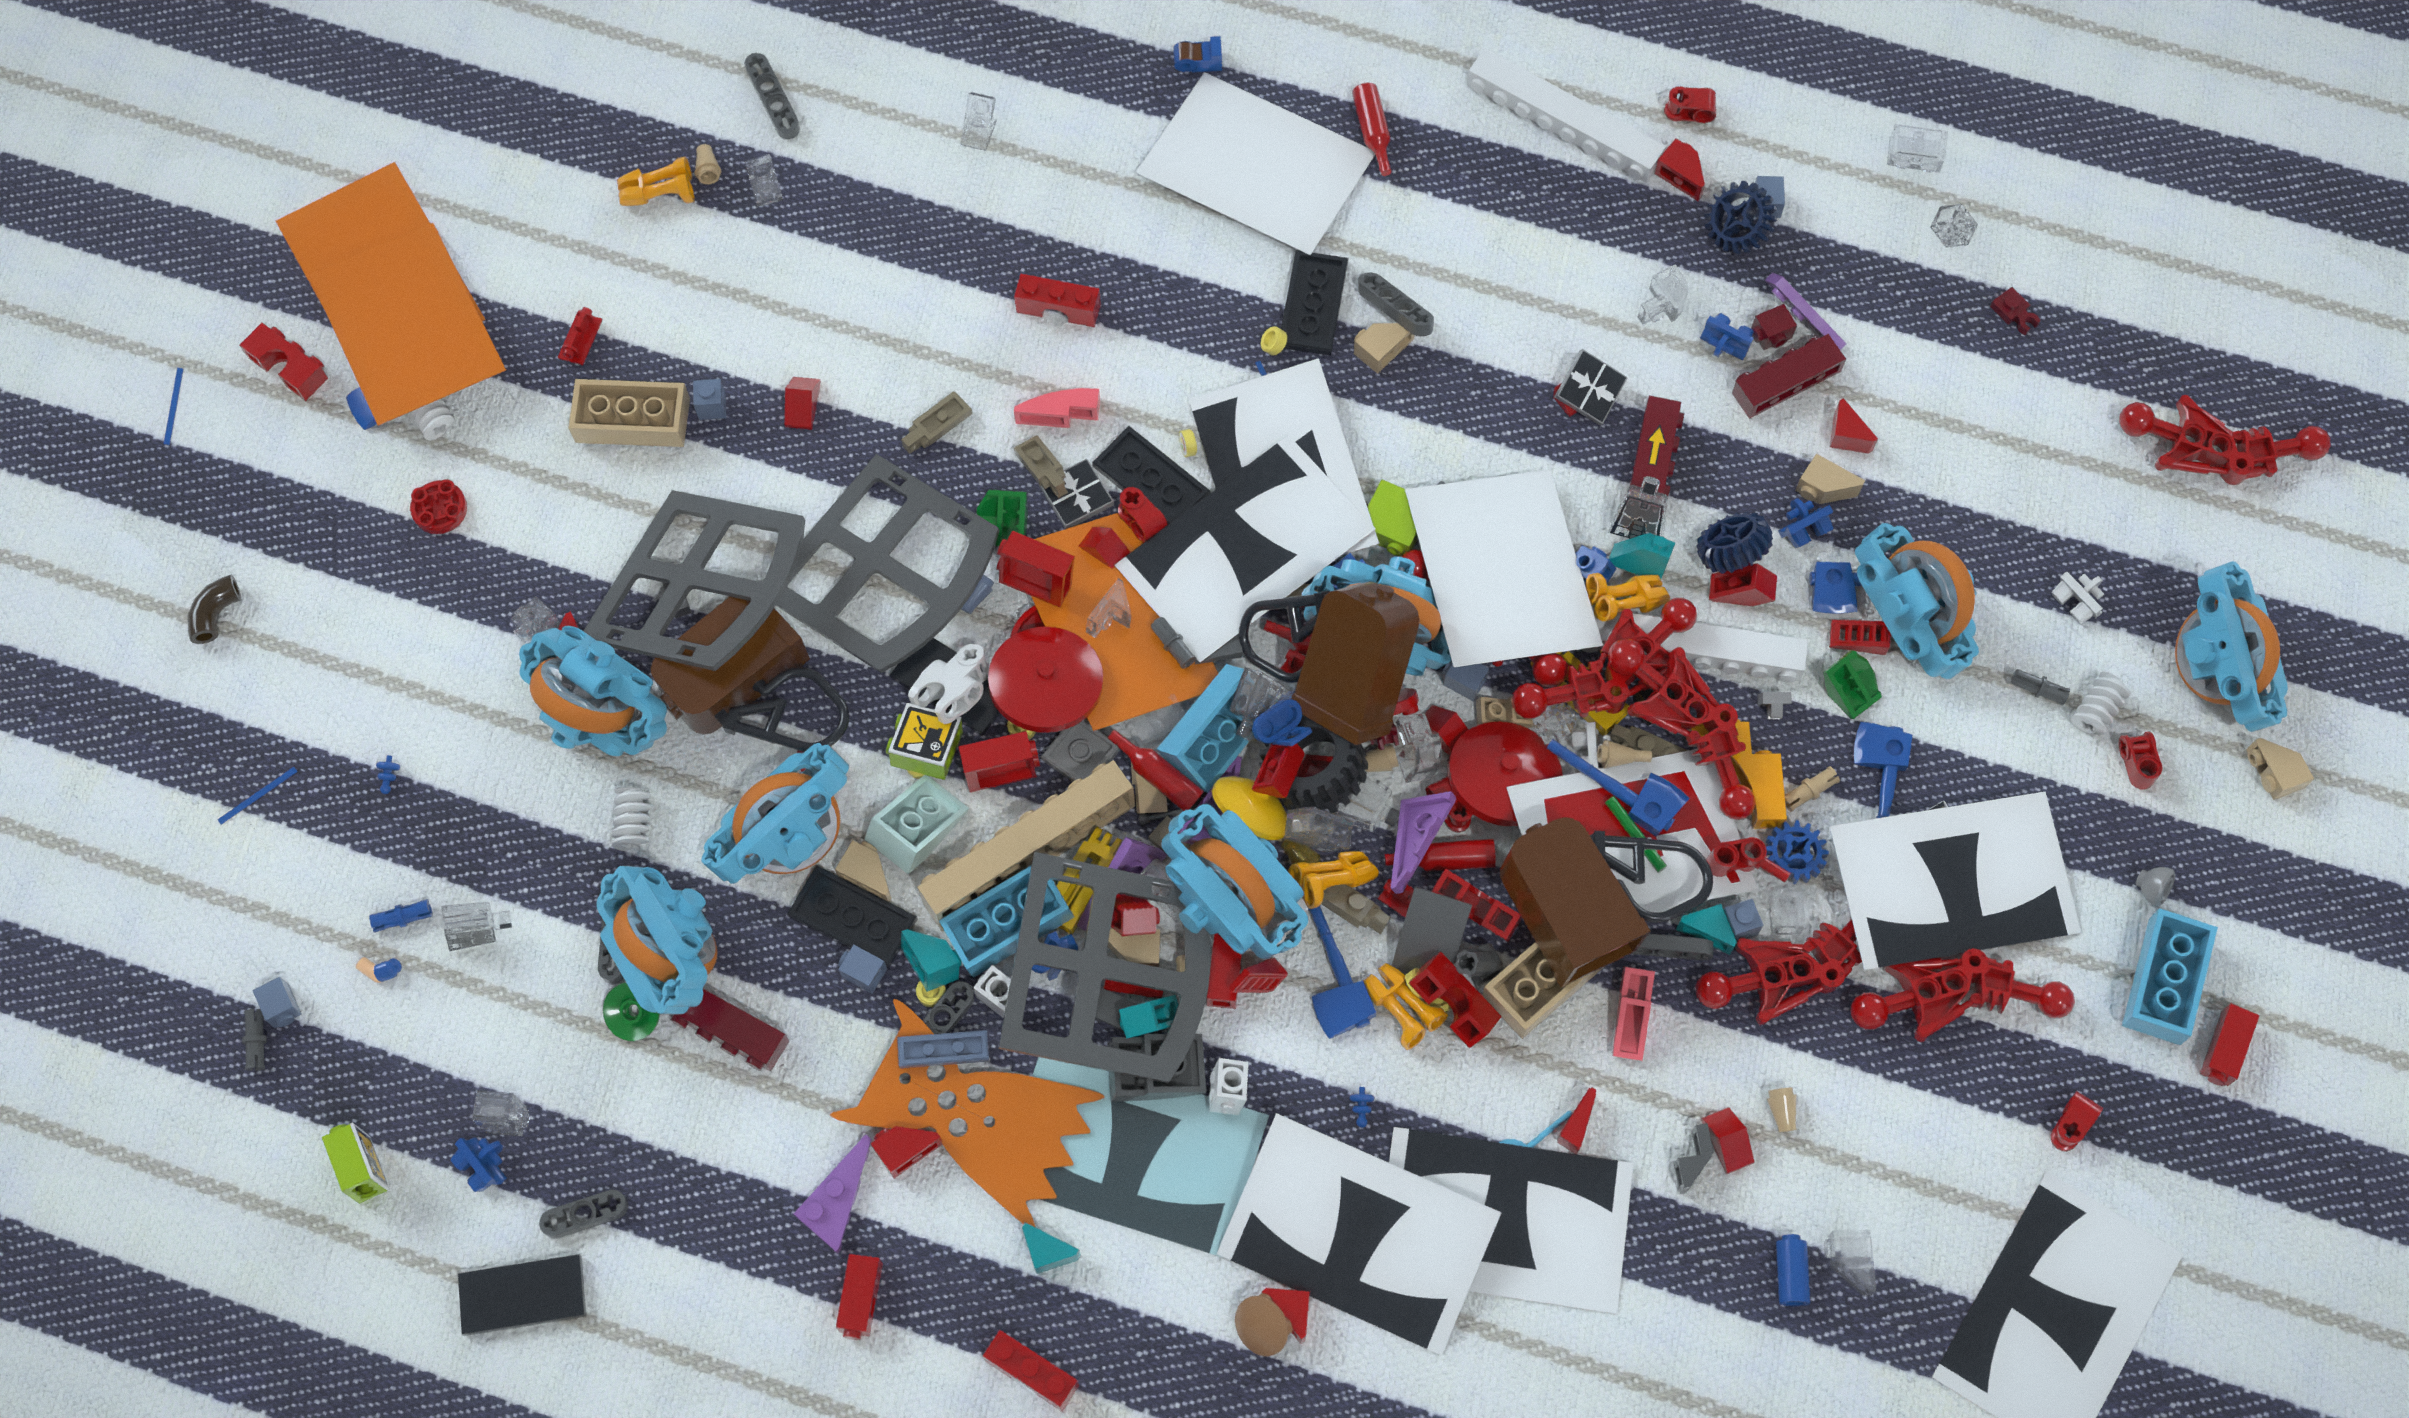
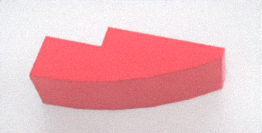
(1059, 407)
(1633, 1013)

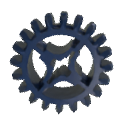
(1747, 209)
(1734, 542)

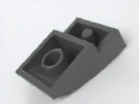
(1430, 926)
(1186, 1081)

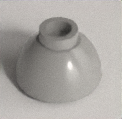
(2156, 884)

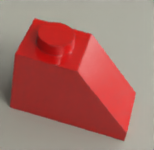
(1682, 169)
(1744, 587)
(904, 1147)

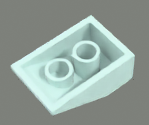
(915, 823)

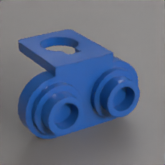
(1279, 723)

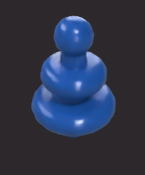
(387, 775)
(1362, 1109)

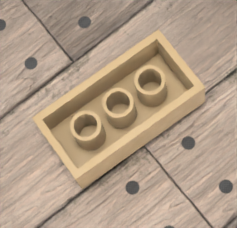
(629, 413)
(1528, 991)

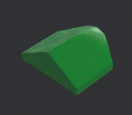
(1006, 511)
(1852, 684)

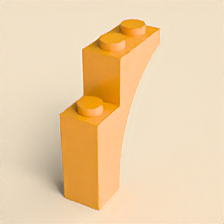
(1763, 776)

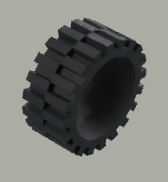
(1335, 781)

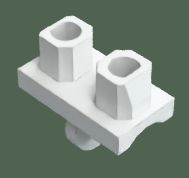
(2070, 587)
(1589, 740)

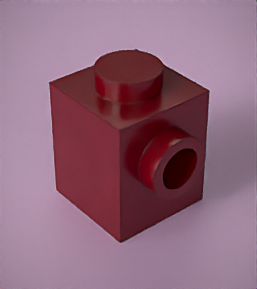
(1773, 327)

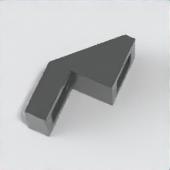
(1689, 1168)

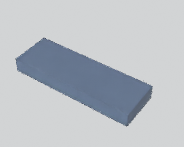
(943, 1049)

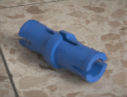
(401, 915)

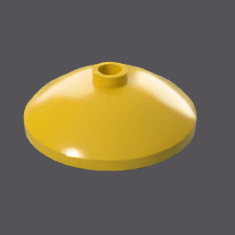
(1258, 811)

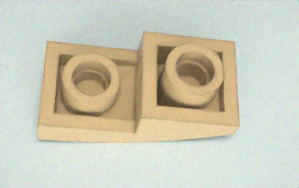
(1499, 710)
(1147, 797)

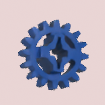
(1789, 842)

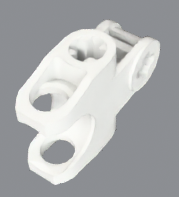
(953, 683)

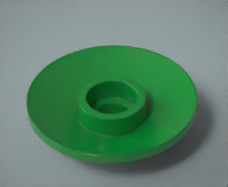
(622, 1020)

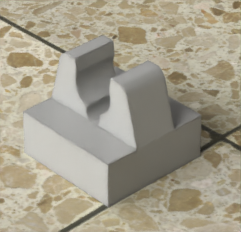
(1774, 703)

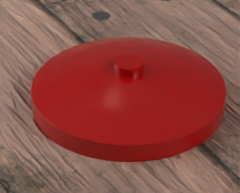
(1045, 679)
(1494, 758)

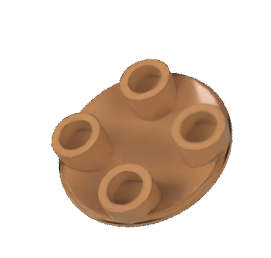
(1262, 1325)

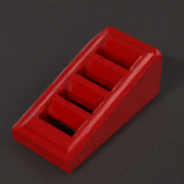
(1871, 646)
(1260, 977)
(1575, 1129)

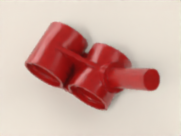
(1738, 860)

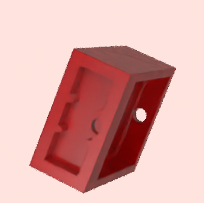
(1035, 568)
(999, 761)

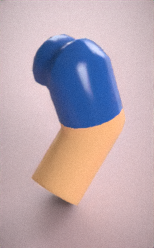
(379, 972)

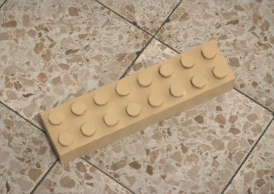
(1048, 830)

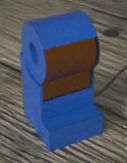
(1198, 55)

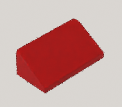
(1278, 770)

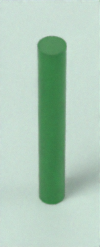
(1632, 829)

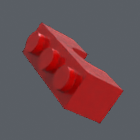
(1076, 301)
(269, 347)
(1485, 910)
(1472, 1012)
(1031, 1370)

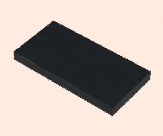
(1314, 302)
(1139, 464)
(908, 671)
(851, 915)
(521, 1295)

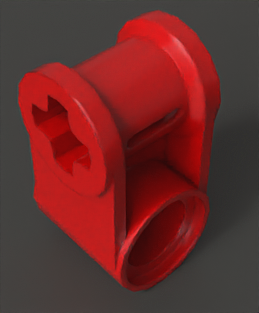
(1694, 104)
(1140, 514)
(2139, 754)
(1459, 823)
(2077, 1119)

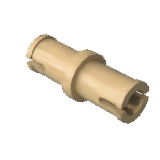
(1811, 788)

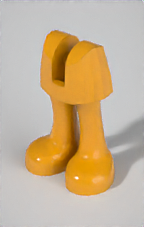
(636, 187)
(1645, 592)
(1349, 869)
(1412, 1030)

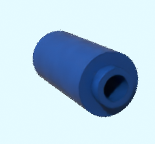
(1793, 1271)

